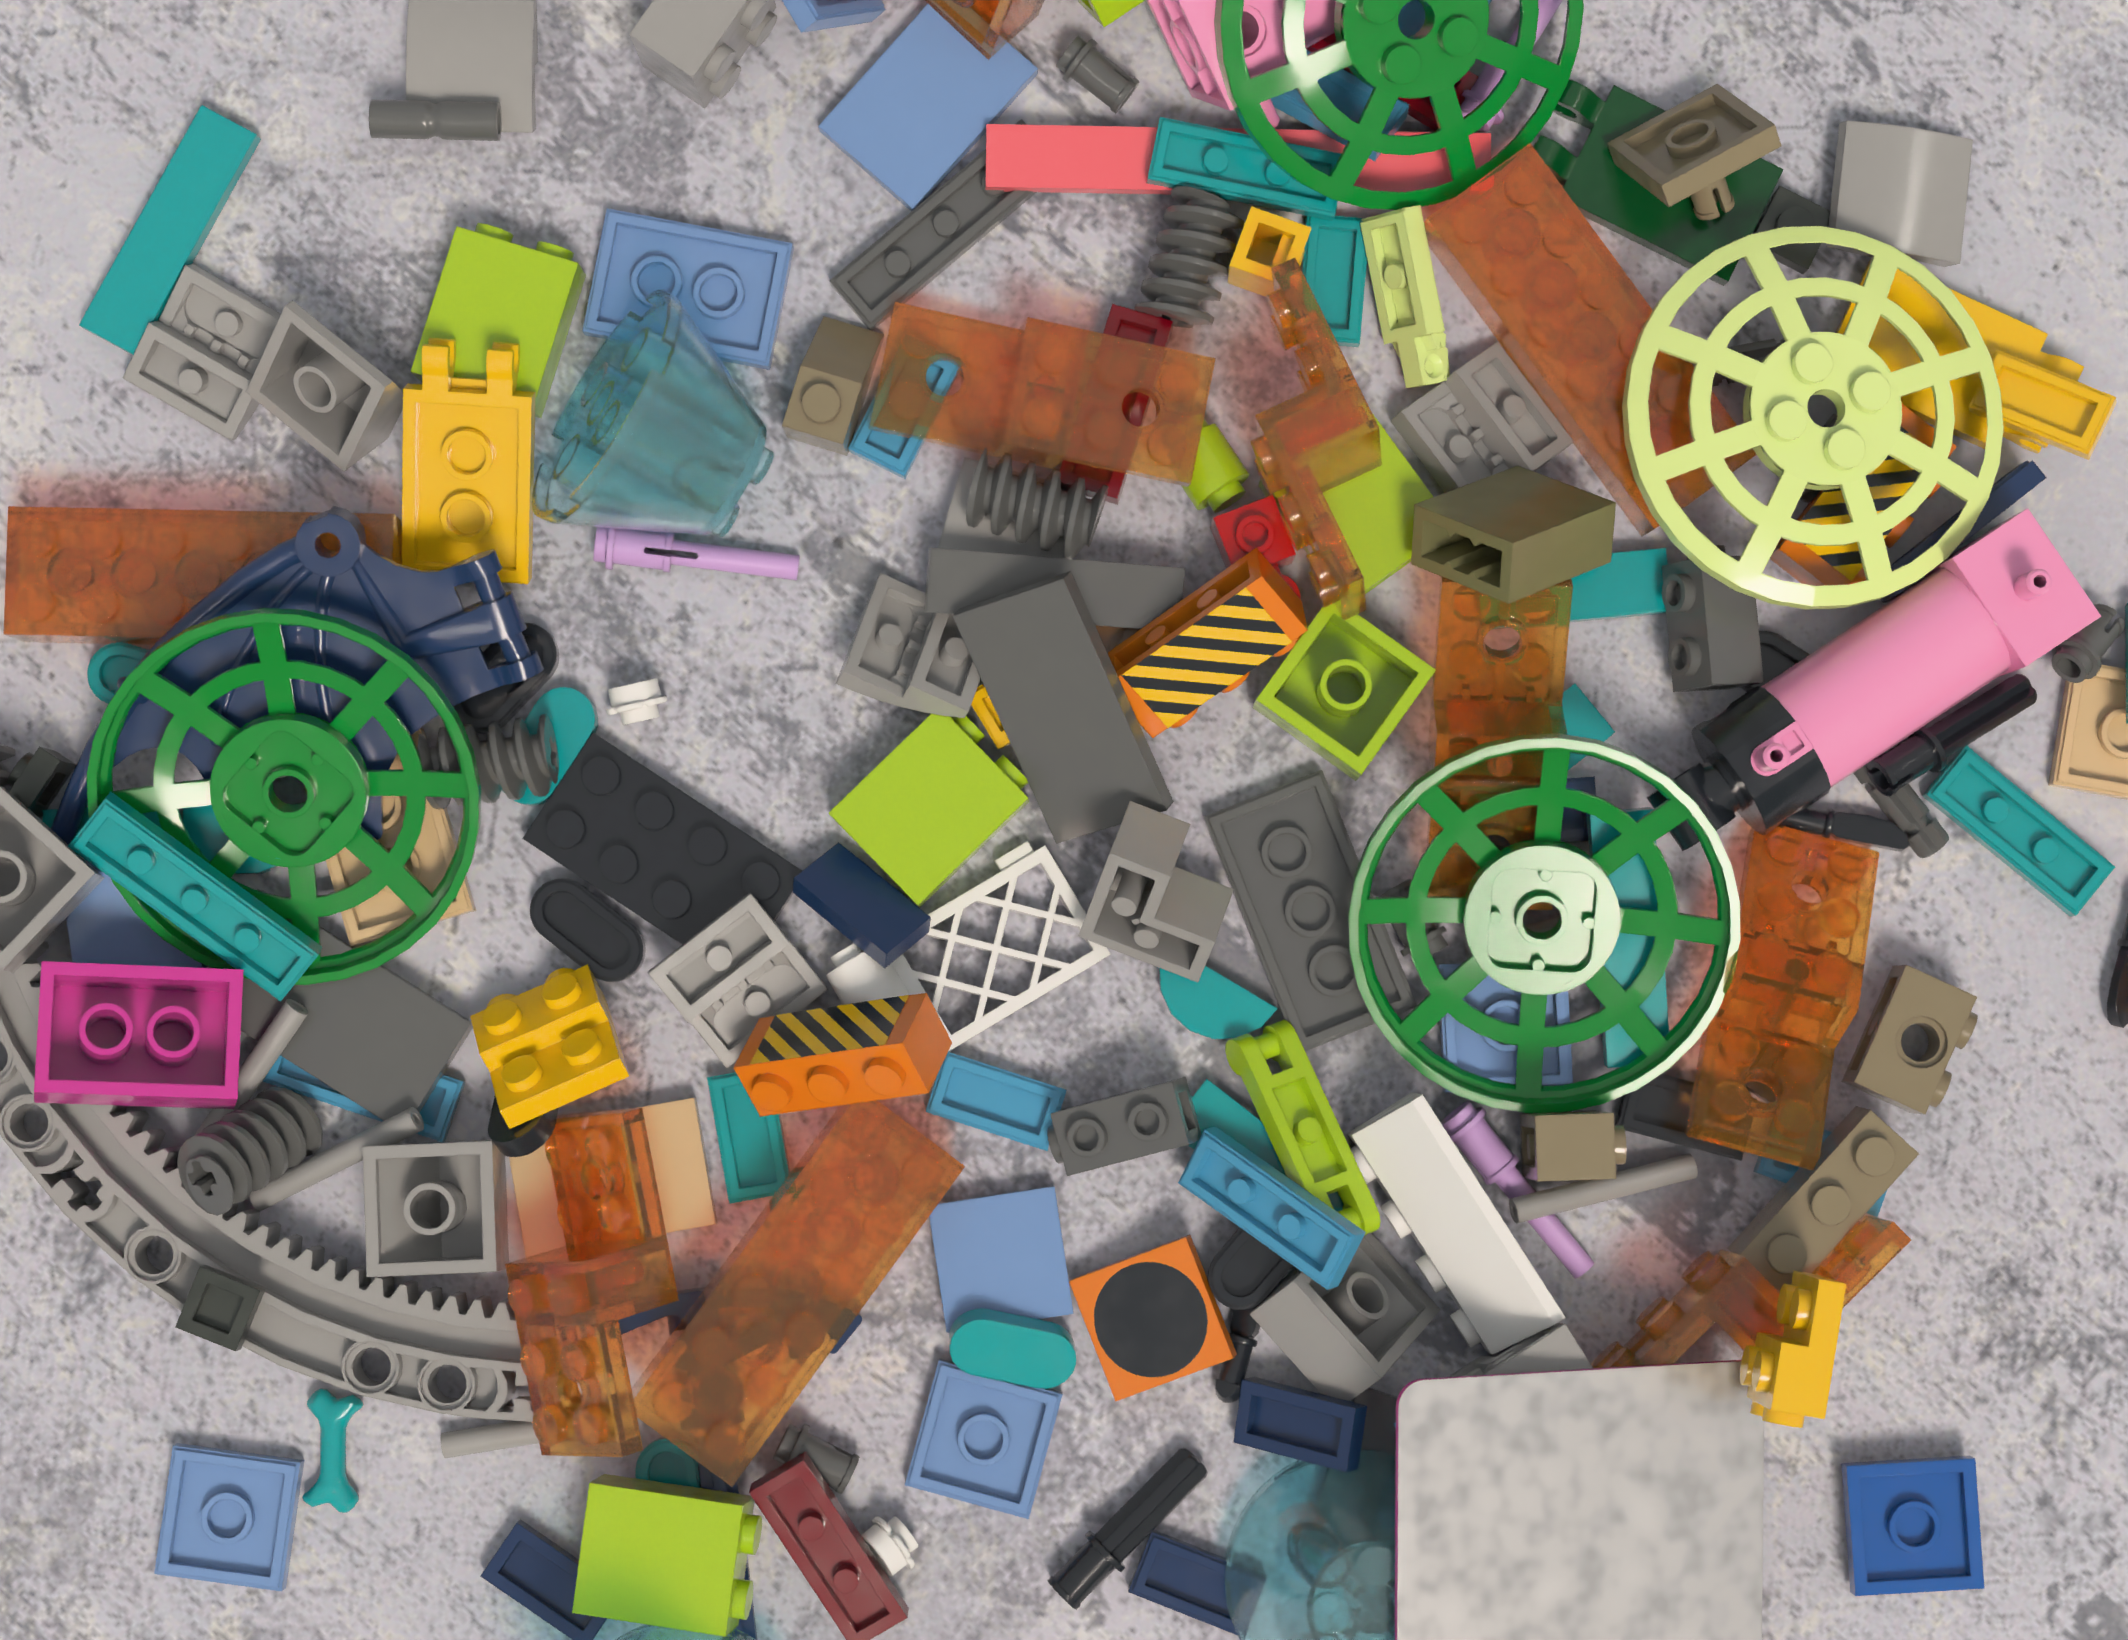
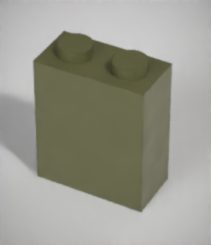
(1513, 533)

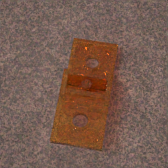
(1042, 393)
(1315, 441)
(1492, 697)
(1785, 996)
(575, 1294)
(1737, 1301)

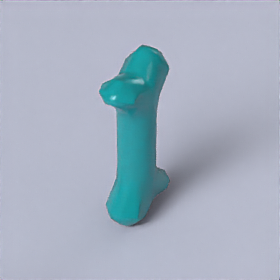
(333, 1419)

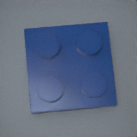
(1912, 1525)

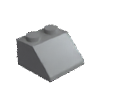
(325, 389)
(435, 1208)
(1351, 1332)

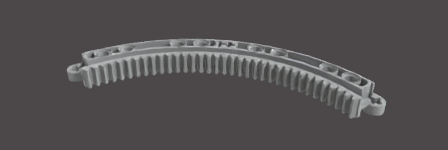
(311, 1311)

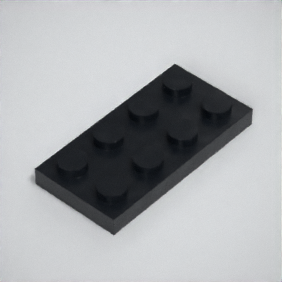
(654, 845)

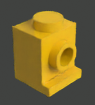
(1263, 244)

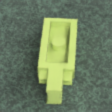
(1407, 294)

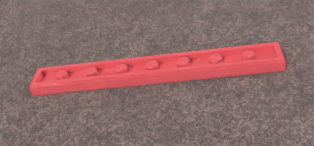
(1120, 159)

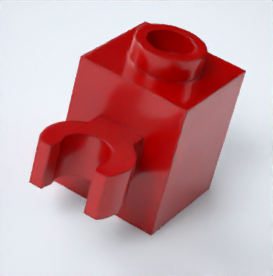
(1252, 527)

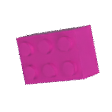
(138, 1035)

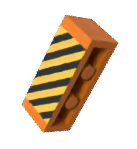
(1843, 563)
(1208, 643)
(843, 1054)

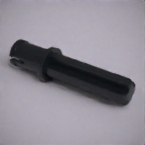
(1931, 746)
(1128, 1527)

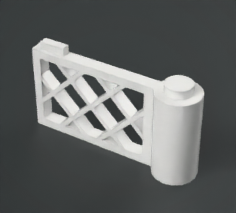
(863, 979)

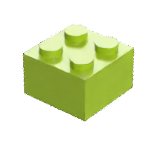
(1343, 689)

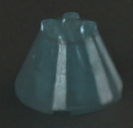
(654, 434)
(1316, 1554)

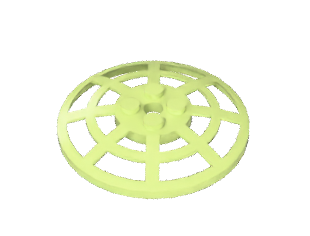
(1780, 425)

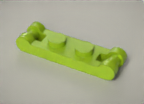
(1301, 1121)

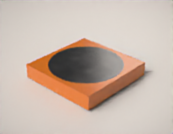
(1153, 1318)

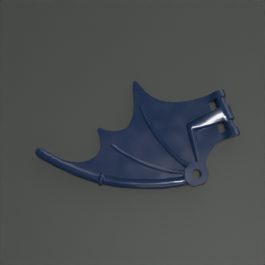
(400, 603)

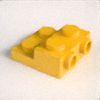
(549, 1045)
(1793, 1371)

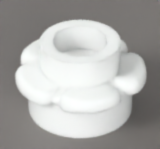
(636, 701)
(891, 1544)

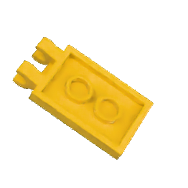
(1998, 333)
(468, 463)

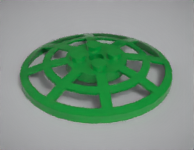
(1394, 67)
(316, 755)
(1551, 959)

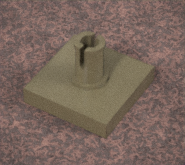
(1694, 149)

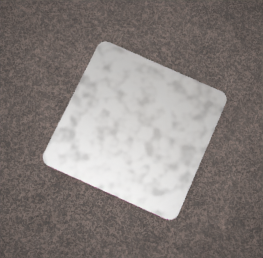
(1580, 1505)

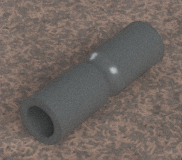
(426, 120)

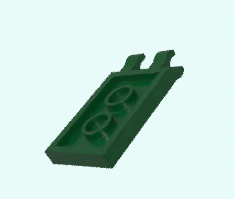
(1625, 206)

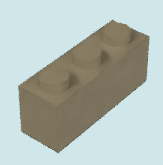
(1826, 1202)

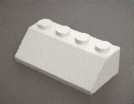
(1454, 1225)

